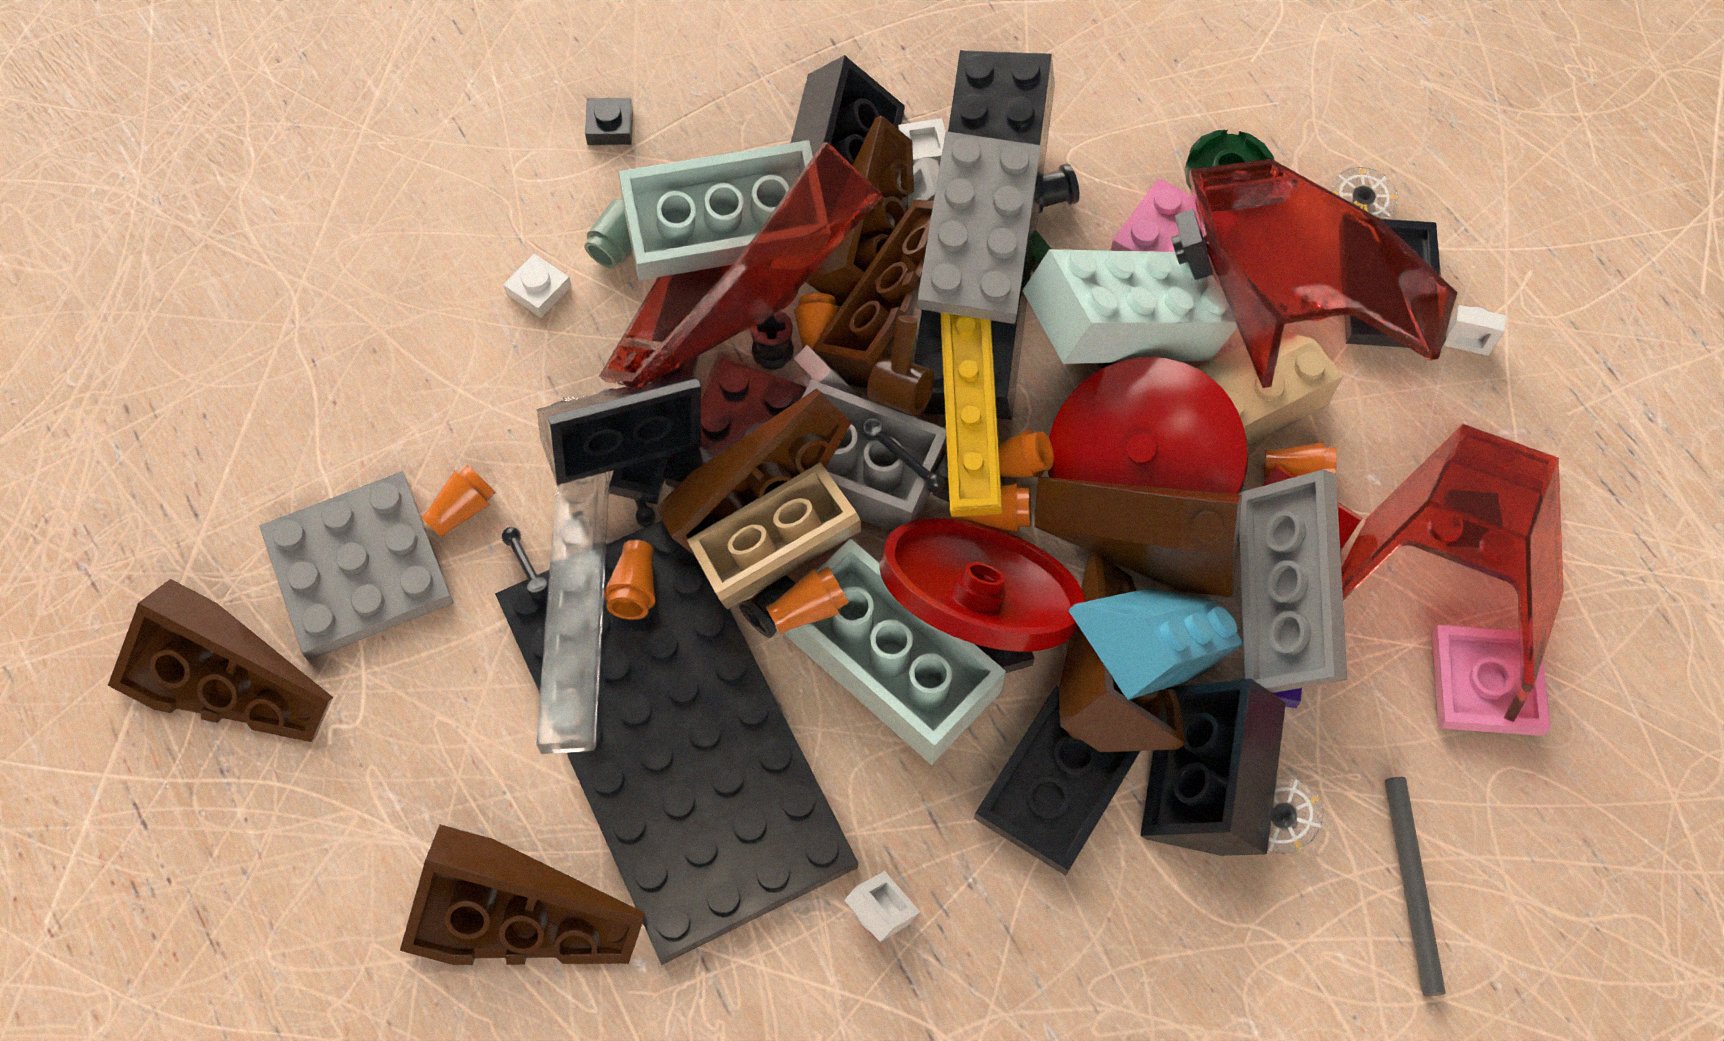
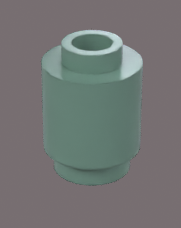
(609, 236)

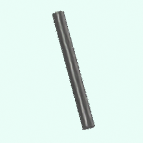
(1415, 887)

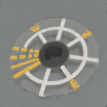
(1367, 190)
(1295, 816)

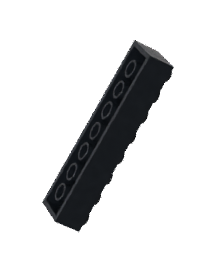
(1011, 101)

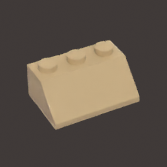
(1300, 386)
(774, 535)

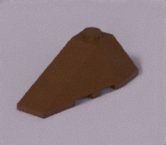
(888, 166)
(888, 289)
(755, 465)
(1160, 532)
(205, 661)
(1091, 699)
(503, 904)

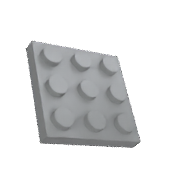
(355, 565)

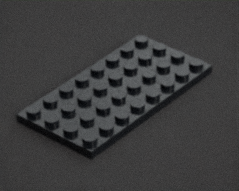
(692, 760)

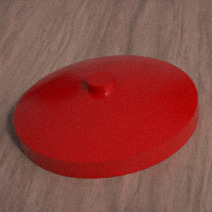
(1152, 428)
(980, 584)

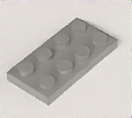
(979, 227)
(1292, 583)

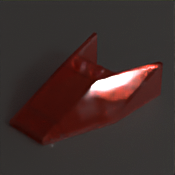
(1306, 255)
(708, 306)
(1490, 511)

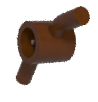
(896, 380)

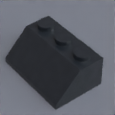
(841, 108)
(621, 427)
(1222, 781)

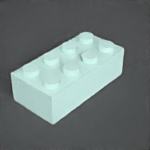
(705, 207)
(1127, 307)
(895, 663)

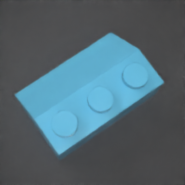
(1156, 637)

